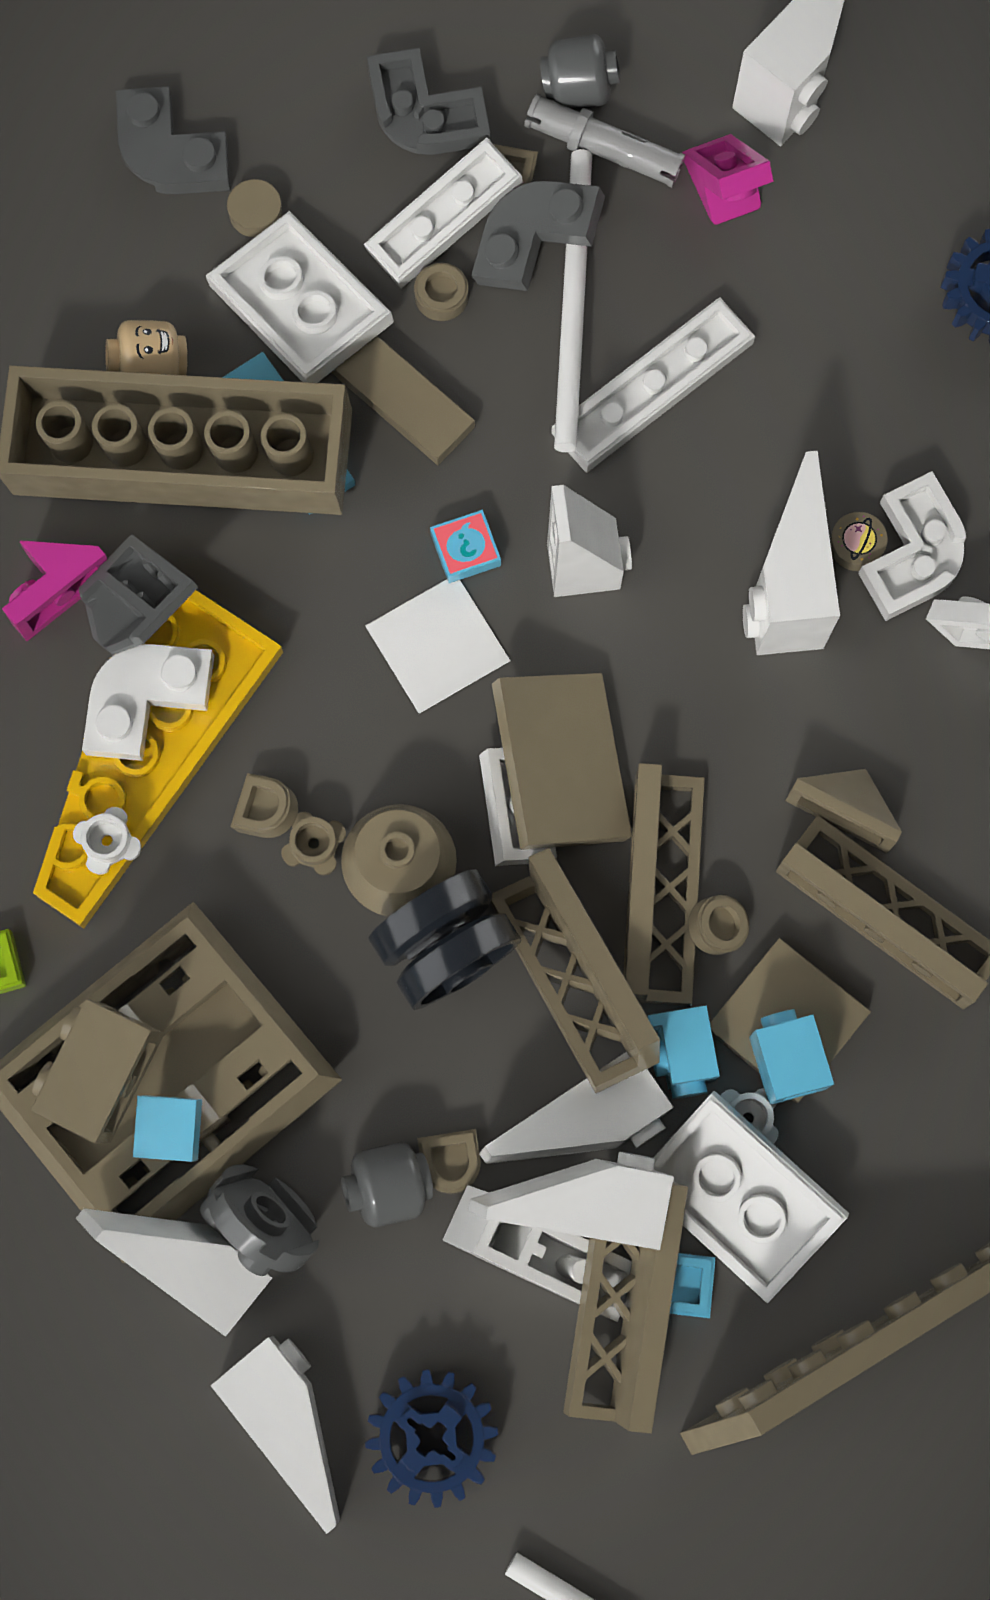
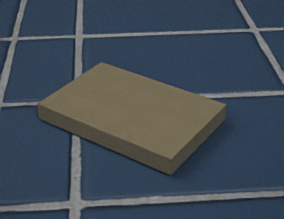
(561, 760)

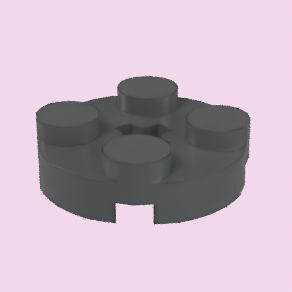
(261, 1221)

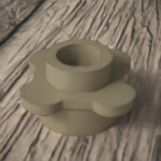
(307, 828)

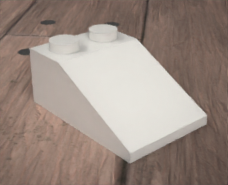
(786, 69)
(796, 591)

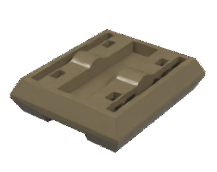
(212, 1036)

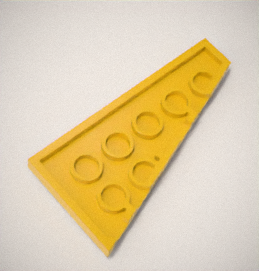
(173, 753)

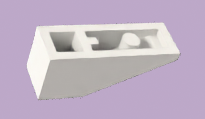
(584, 546)
(586, 1120)
(592, 1200)
(537, 1255)
(183, 1260)
(281, 1416)

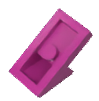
(727, 177)
(64, 571)

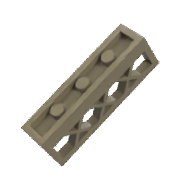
(642, 879)
(882, 922)
(596, 964)
(643, 1326)

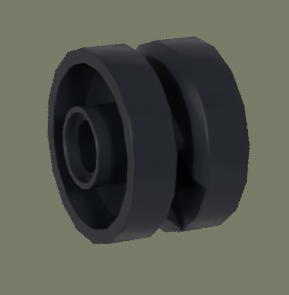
(444, 939)

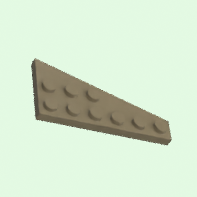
(839, 1359)

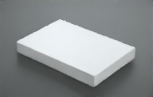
(299, 299)
(747, 1197)

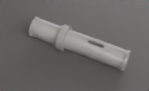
(604, 140)

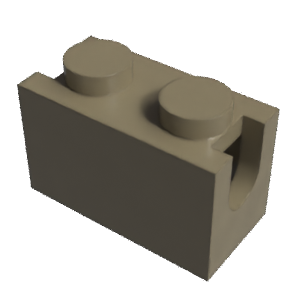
(95, 1071)

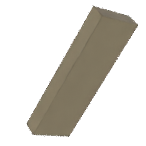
(405, 399)

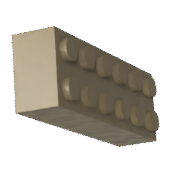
(175, 439)

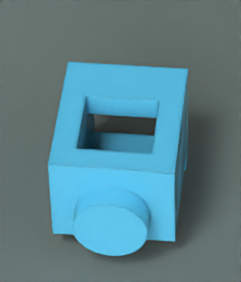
(685, 1051)

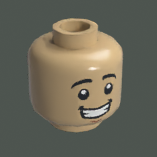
(147, 348)

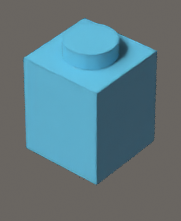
(790, 1056)

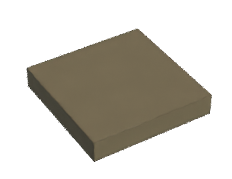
(784, 983)

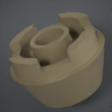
(396, 857)

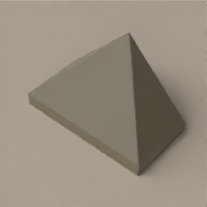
(850, 804)

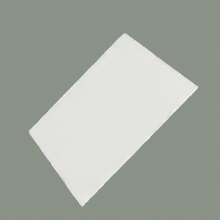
(437, 644)

